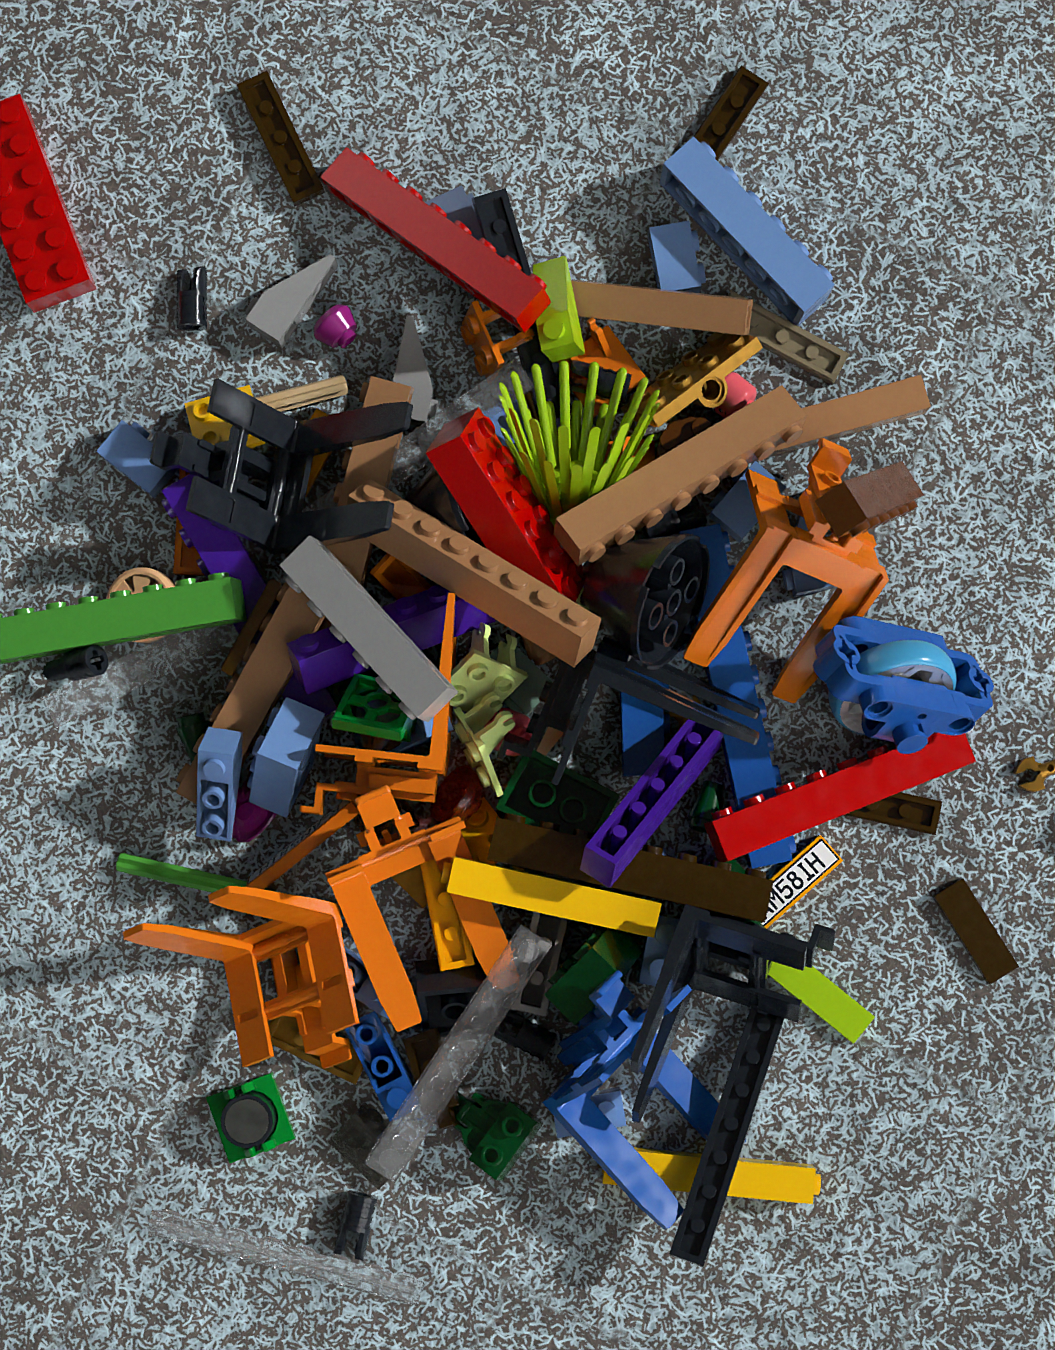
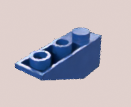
(381, 1062)

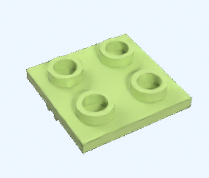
(480, 674)
(483, 740)

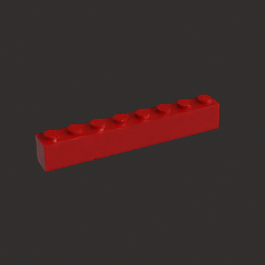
(436, 239)
(832, 794)

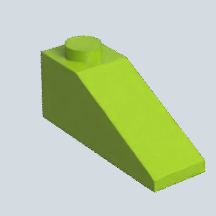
(559, 323)

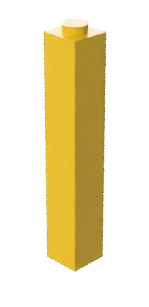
(551, 896)
(751, 1178)

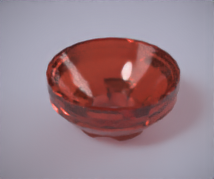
(457, 795)

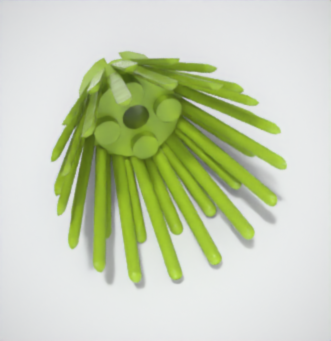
(569, 462)

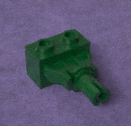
(495, 1132)

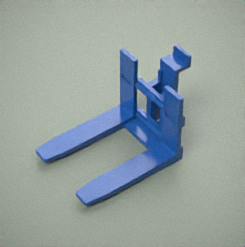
(596, 1051)

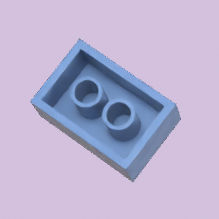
(284, 756)

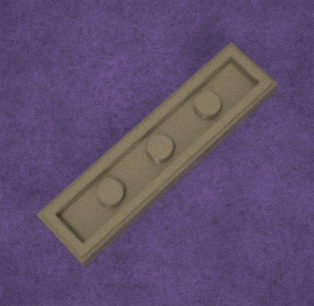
(795, 344)

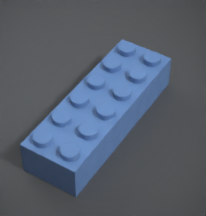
(746, 231)

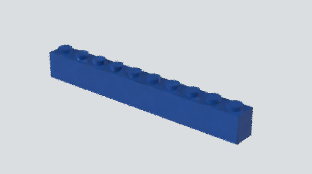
(747, 764)

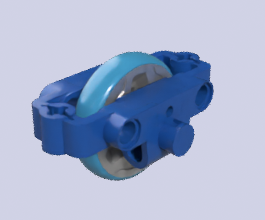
(899, 682)

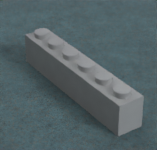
(368, 629)

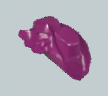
(249, 818)

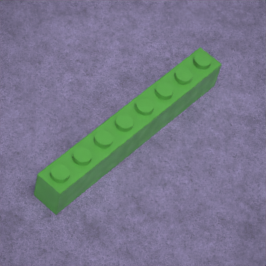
(122, 617)

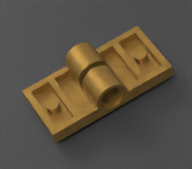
(698, 377)

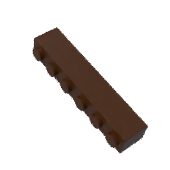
(870, 500)

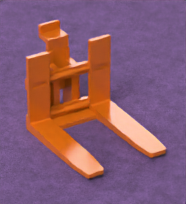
(839, 561)
(403, 784)
(388, 858)
(313, 992)

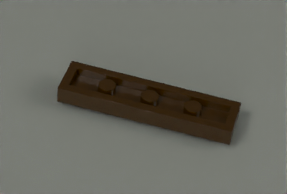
(280, 138)

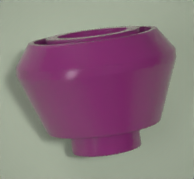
(336, 327)

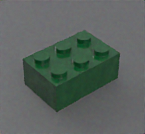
(571, 804)
(588, 967)

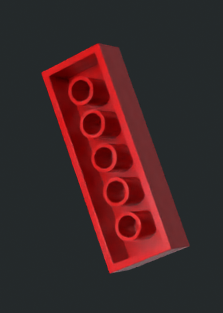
(34, 216)
(501, 502)

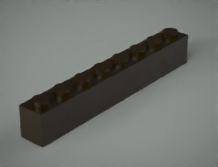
(648, 874)

